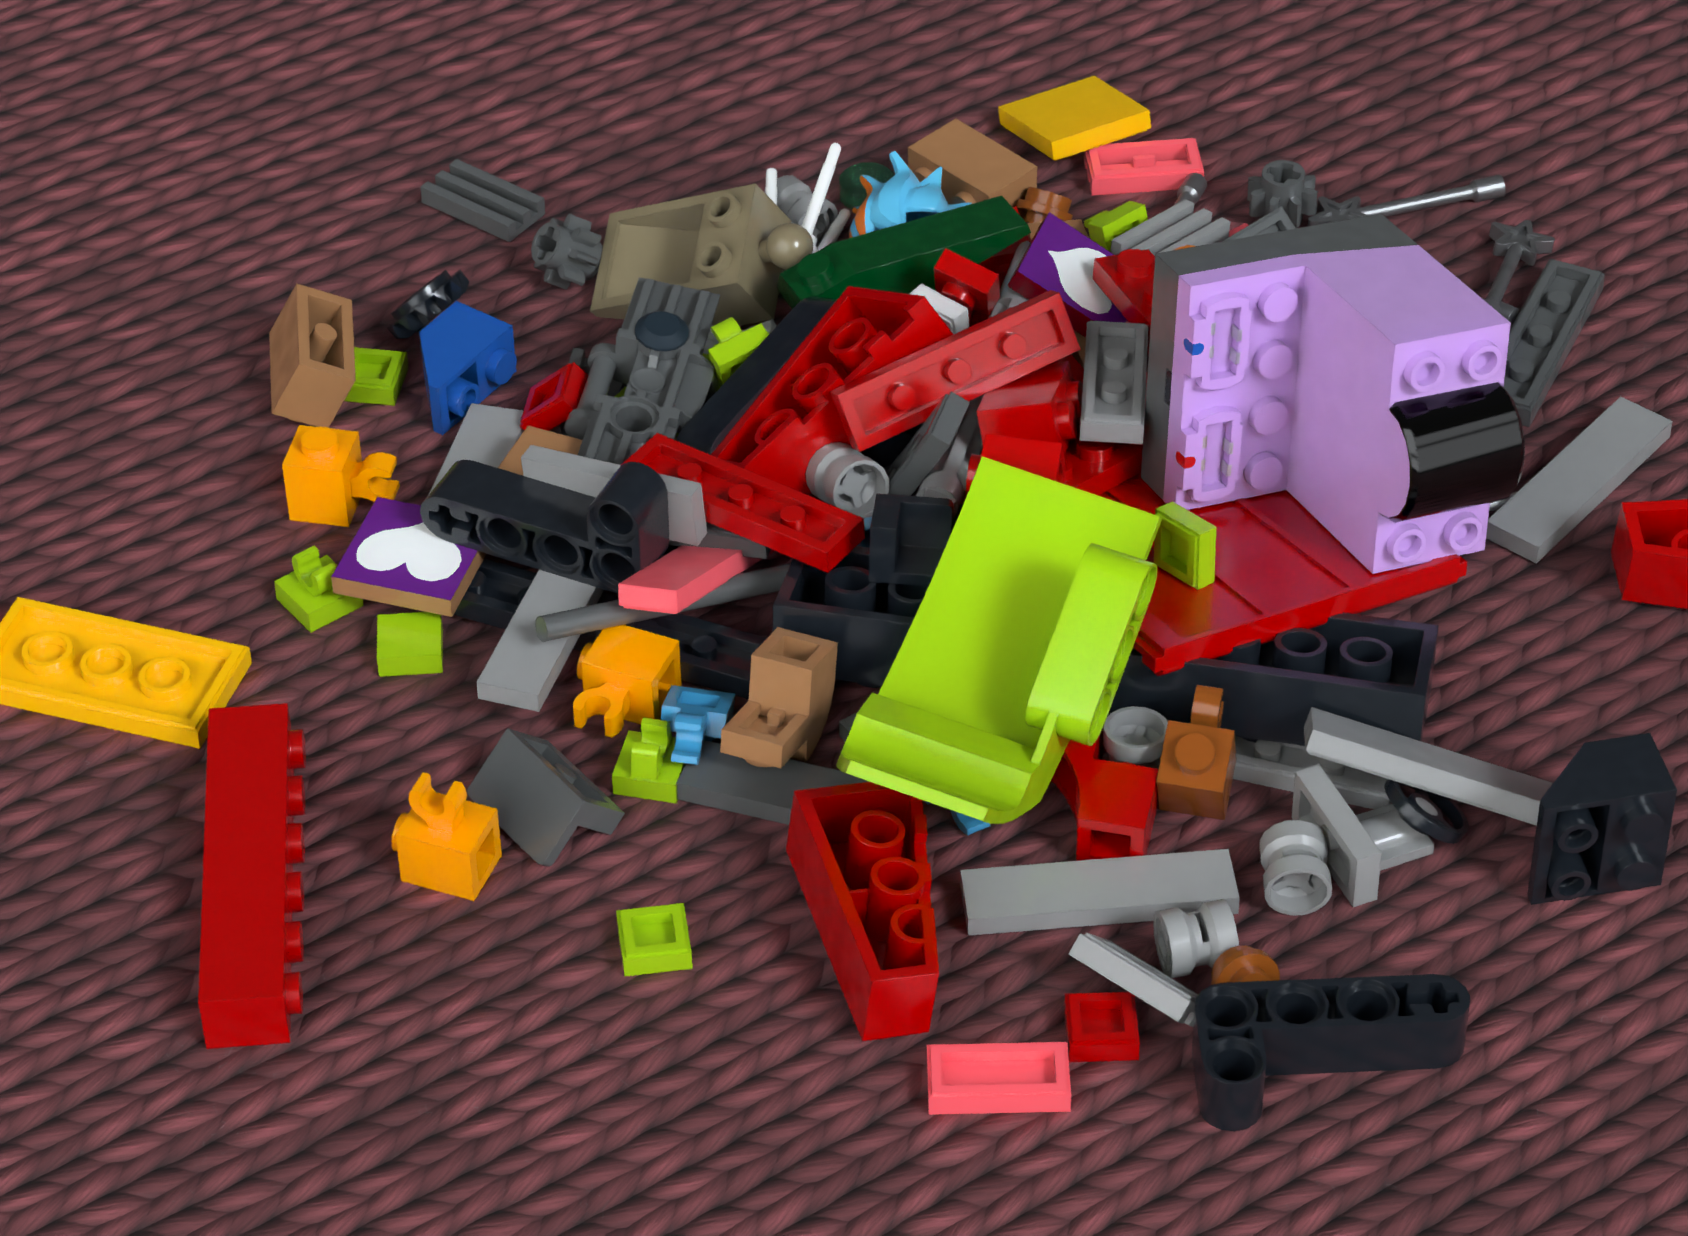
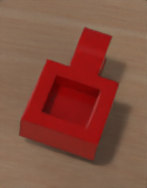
(967, 283)

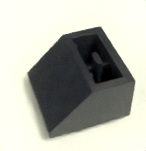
(1603, 822)

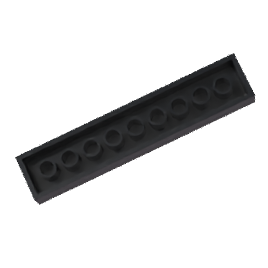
(1348, 666)

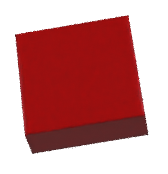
(554, 398)
(1101, 1027)

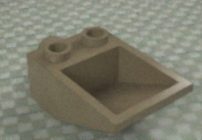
(710, 242)

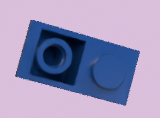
(464, 361)

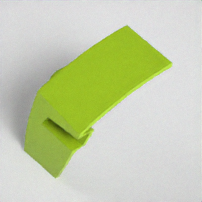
(1009, 647)

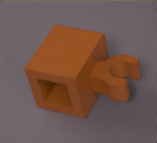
(1198, 760)

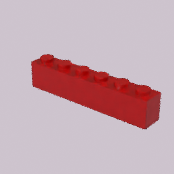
(250, 877)

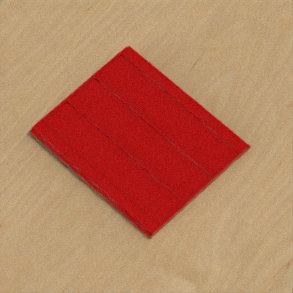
(1271, 576)

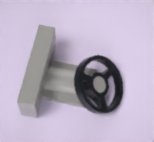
(1375, 839)

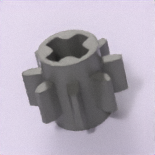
(1283, 185)
(567, 251)

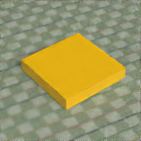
(1074, 117)

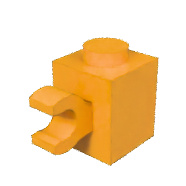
(329, 478)
(625, 677)
(446, 840)

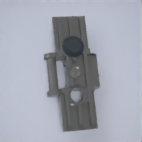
(663, 368)

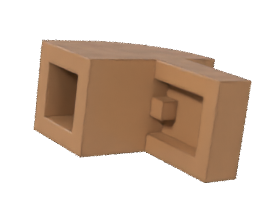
(787, 700)

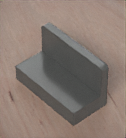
(540, 796)

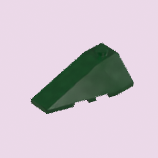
(904, 253)

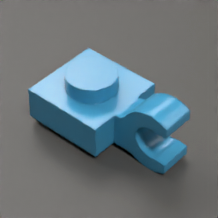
(695, 717)

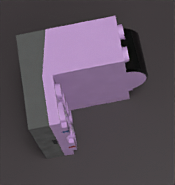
(1335, 374)

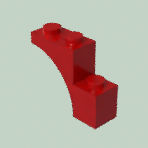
(1109, 801)

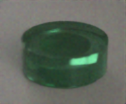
(850, 188)

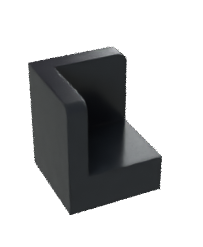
(908, 538)

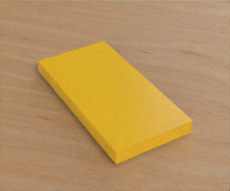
(115, 671)

